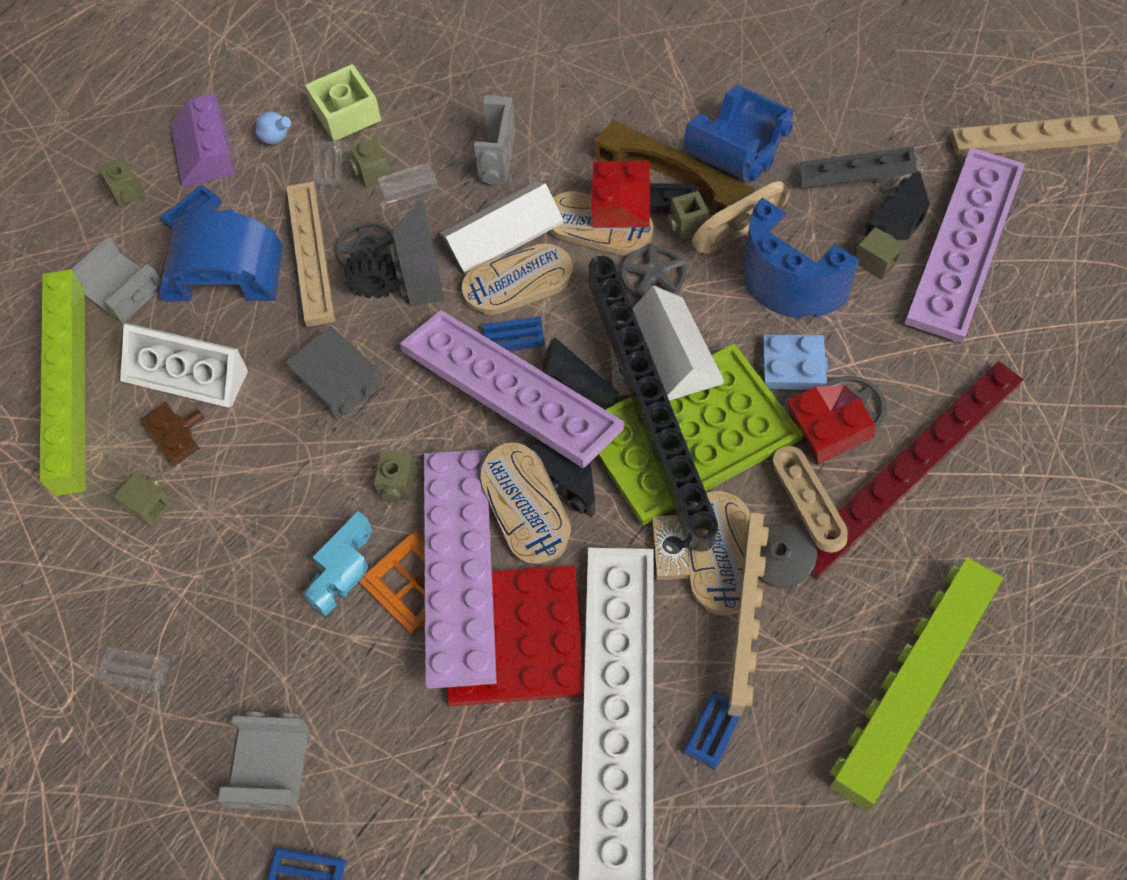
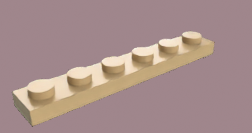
(1036, 135)
(310, 254)
(748, 627)

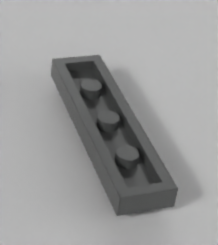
(858, 167)

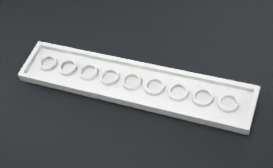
(618, 717)

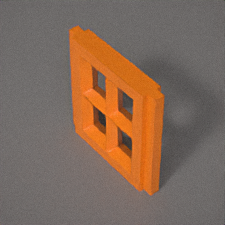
(385, 595)

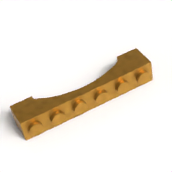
(623, 143)

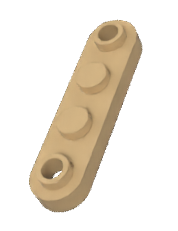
(810, 499)

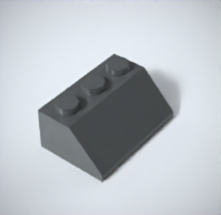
(416, 258)

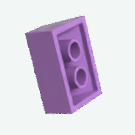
(202, 142)

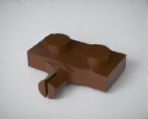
(173, 432)

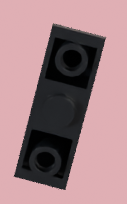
(904, 211)
(575, 374)
(569, 479)

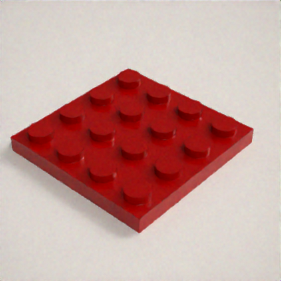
(534, 639)

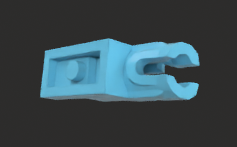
(339, 565)

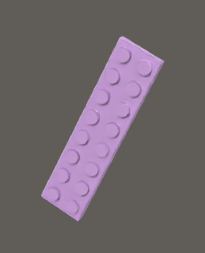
(965, 245)
(513, 388)
(457, 572)

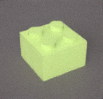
(343, 102)

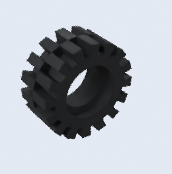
(370, 274)

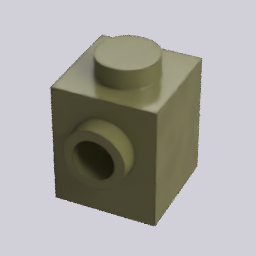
(369, 162)
(121, 181)
(687, 215)
(878, 252)
(395, 476)
(143, 499)

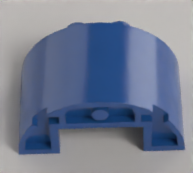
(742, 135)
(221, 251)
(787, 278)

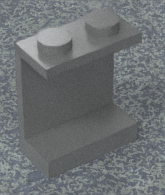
(335, 372)

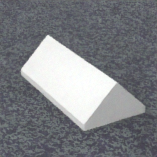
(502, 226)
(676, 344)
(181, 365)

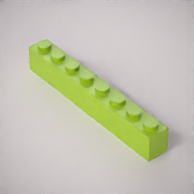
(63, 384)
(915, 685)

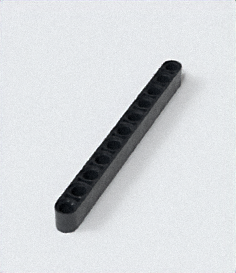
(606, 284)

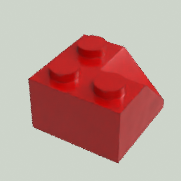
(621, 194)
(831, 420)

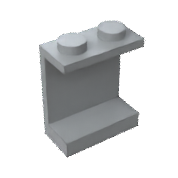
(495, 158)
(116, 281)
(266, 763)

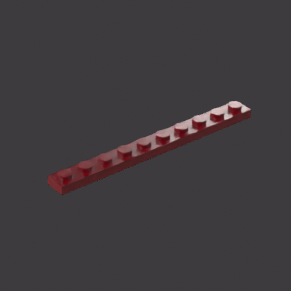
(920, 458)

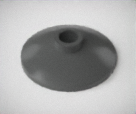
(795, 563)

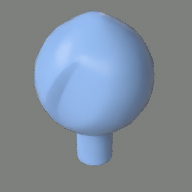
(272, 127)

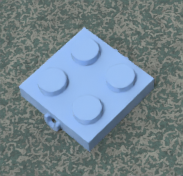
(794, 361)

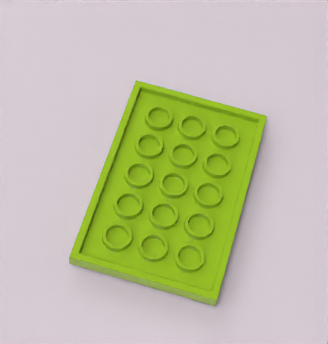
(723, 428)

